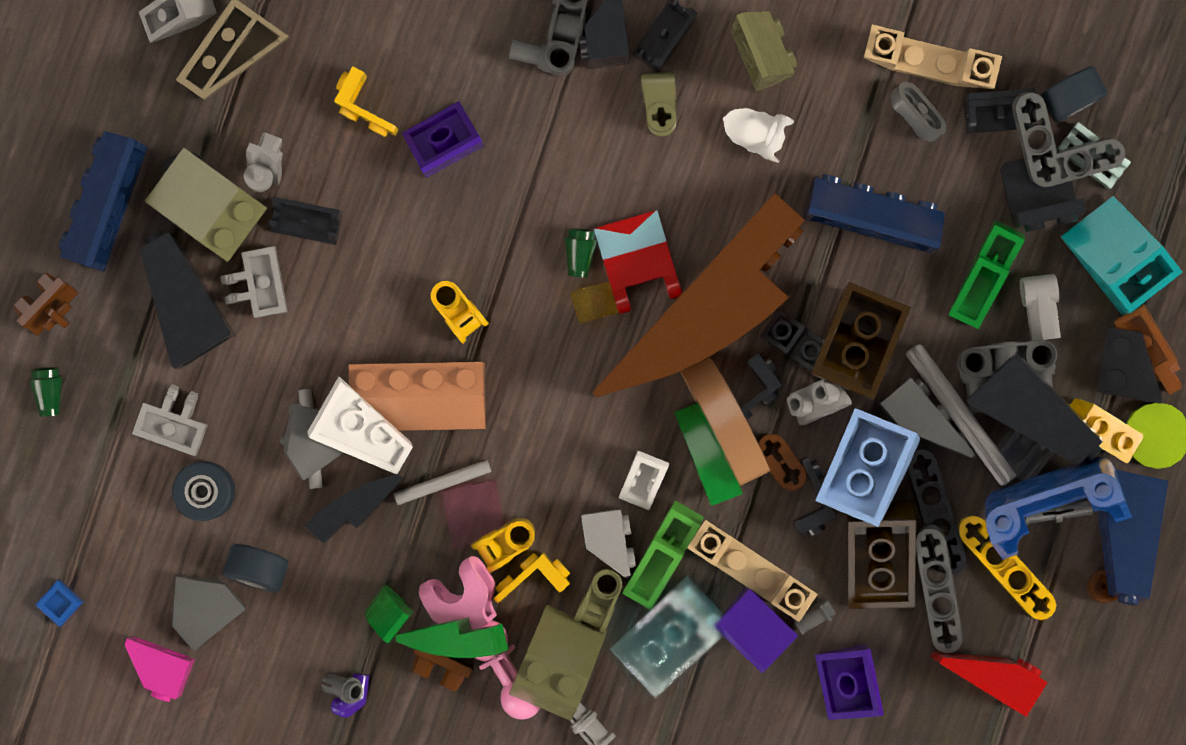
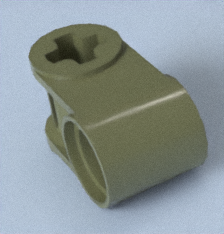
(659, 97)
(599, 601)

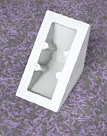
(643, 480)

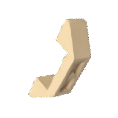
(932, 61)
(752, 570)

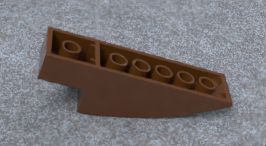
(717, 306)

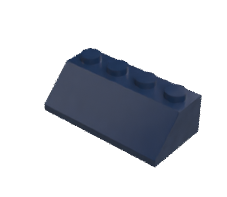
(103, 200)
(875, 215)

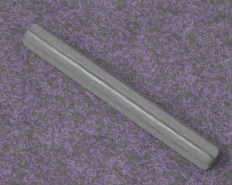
(961, 414)

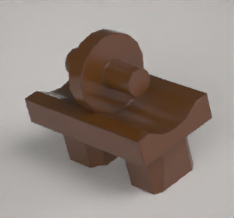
(48, 307)
(455, 672)

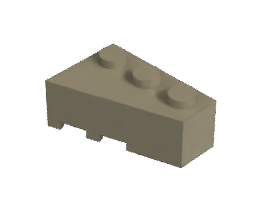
(229, 49)

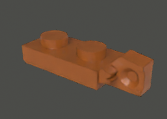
(1159, 351)

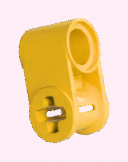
(458, 312)
(502, 544)

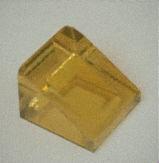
(594, 302)

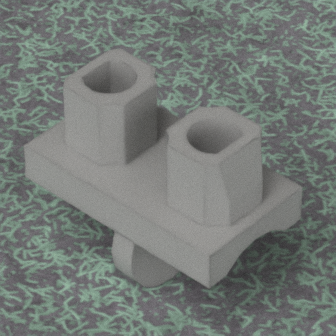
(263, 163)
(817, 401)

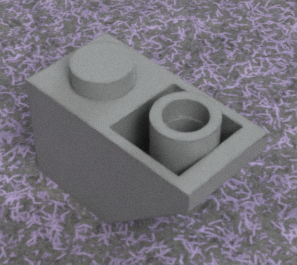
(606, 539)

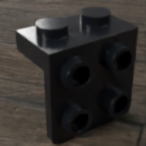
(1033, 204)

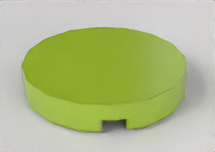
(1162, 433)

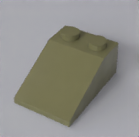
(762, 49)
(205, 204)
(558, 663)

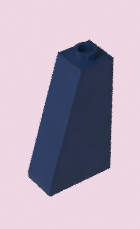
(1133, 543)

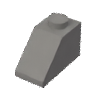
(171, 17)

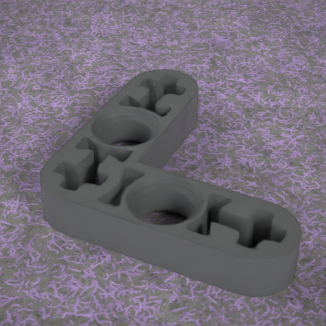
(1058, 159)

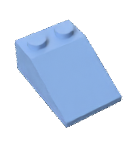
(868, 467)

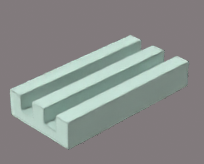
(1076, 159)

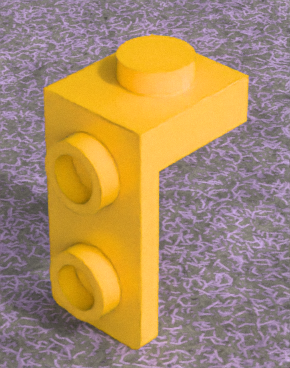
(349, 88)
(1118, 438)
(553, 571)

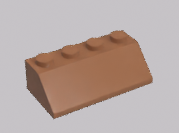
(424, 393)

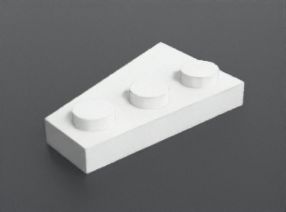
(359, 430)

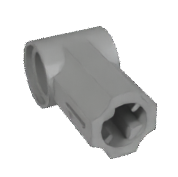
(1040, 297)

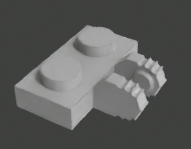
(263, 283)
(171, 428)

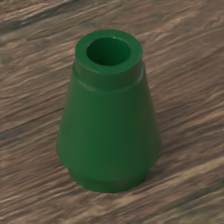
(579, 251)
(46, 387)

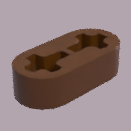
(787, 457)

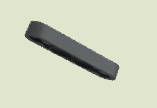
(941, 588)

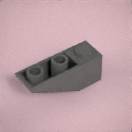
(911, 409)

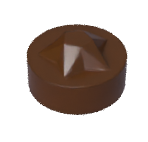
(1098, 589)

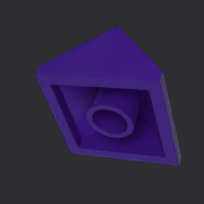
(442, 139)
(755, 630)
(849, 683)

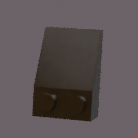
(860, 340)
(882, 559)

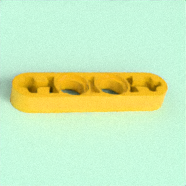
(1003, 570)

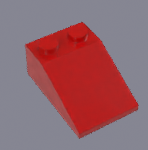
(1009, 682)

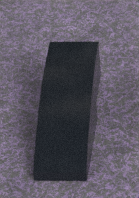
(352, 506)

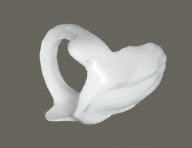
(757, 131)

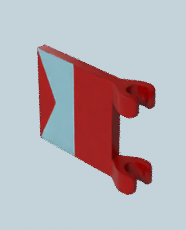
(635, 254)

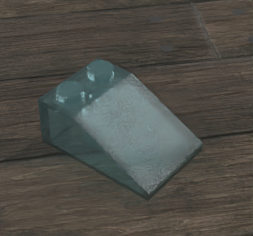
(670, 637)

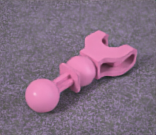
(477, 605)

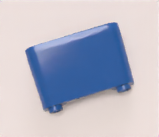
(1011, 504)

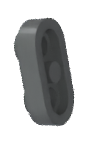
(918, 112)

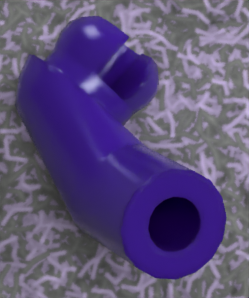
(346, 710)

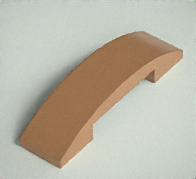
(726, 420)

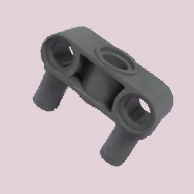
(563, 36)
(995, 355)

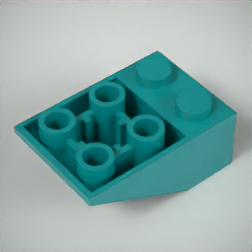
(1121, 255)

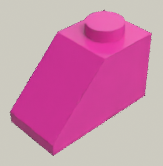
(159, 668)

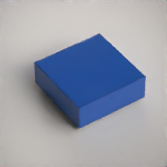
(59, 603)

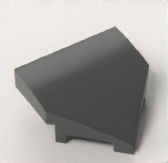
(304, 453)
(202, 608)

